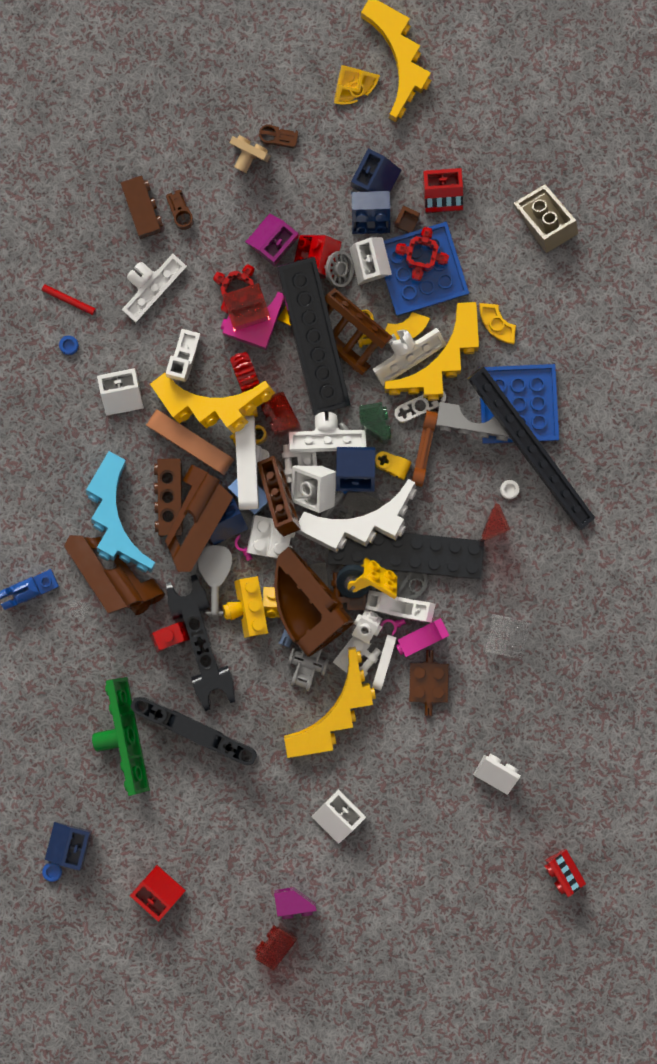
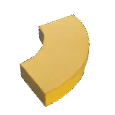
(496, 324)
(414, 325)

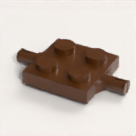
(429, 682)

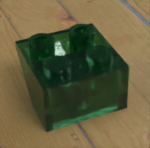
(373, 421)

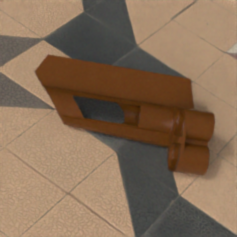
(207, 505)
(114, 587)

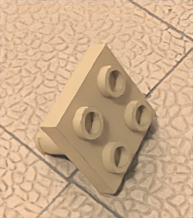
(248, 153)

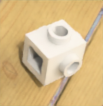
(367, 626)

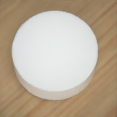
(509, 489)

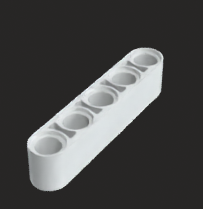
(247, 466)

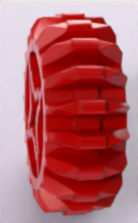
(244, 371)

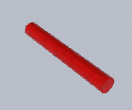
(68, 299)

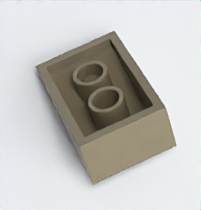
(546, 218)

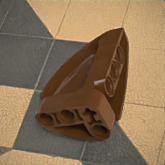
(307, 605)

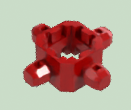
(425, 240)
(220, 278)

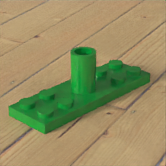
(124, 737)

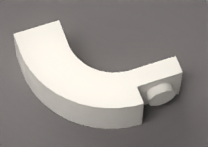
(182, 361)
(400, 607)

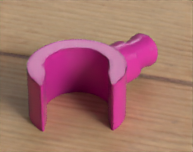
(248, 556)
(398, 623)

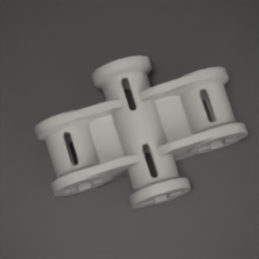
(305, 669)

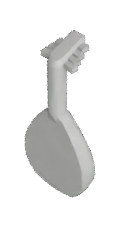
(215, 566)

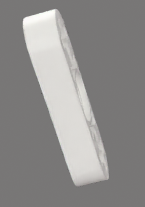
(409, 416)
(384, 662)

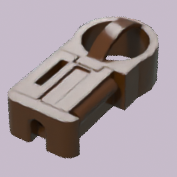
(282, 137)
(179, 208)

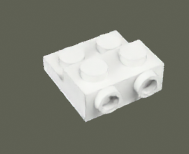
(265, 539)

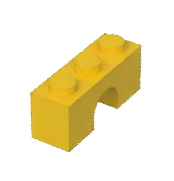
(254, 618)

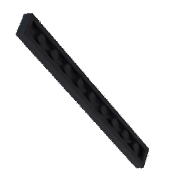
(531, 448)

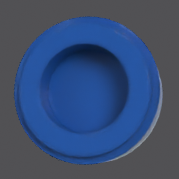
(68, 345)
(52, 872)

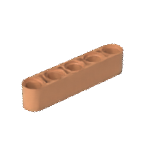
(190, 442)

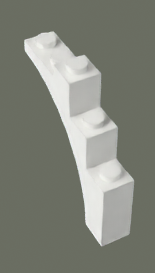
(386, 520)

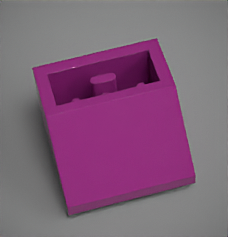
(272, 239)
(291, 902)

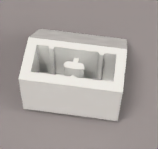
(370, 260)
(120, 392)
(496, 774)
(338, 816)

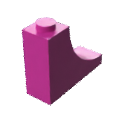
(258, 334)
(422, 638)

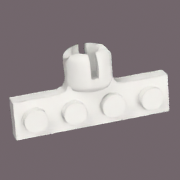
(151, 285)
(408, 353)
(325, 436)

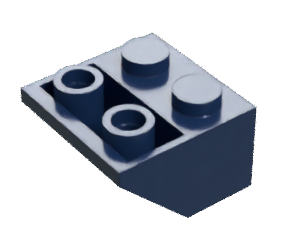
(375, 173)
(370, 212)
(355, 469)
(230, 524)
(68, 846)

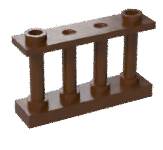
(364, 325)

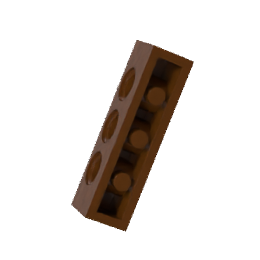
(164, 467)
(278, 496)

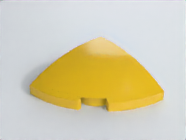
(353, 84)

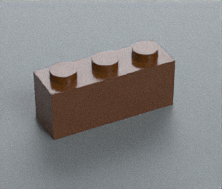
(141, 206)

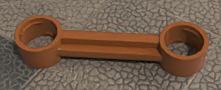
(424, 448)

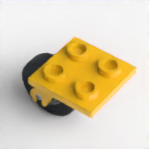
(356, 580)

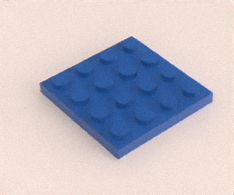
(436, 286)
(532, 394)

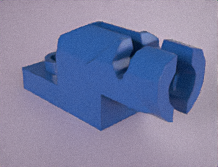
(29, 589)

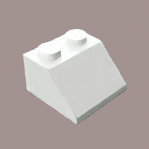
(313, 487)

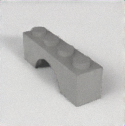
(450, 418)

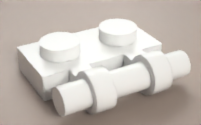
(303, 458)
(342, 659)

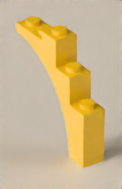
(392, 27)
(448, 363)
(208, 410)
(354, 695)

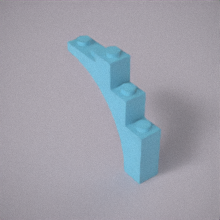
(115, 540)

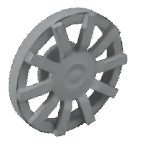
(339, 269)

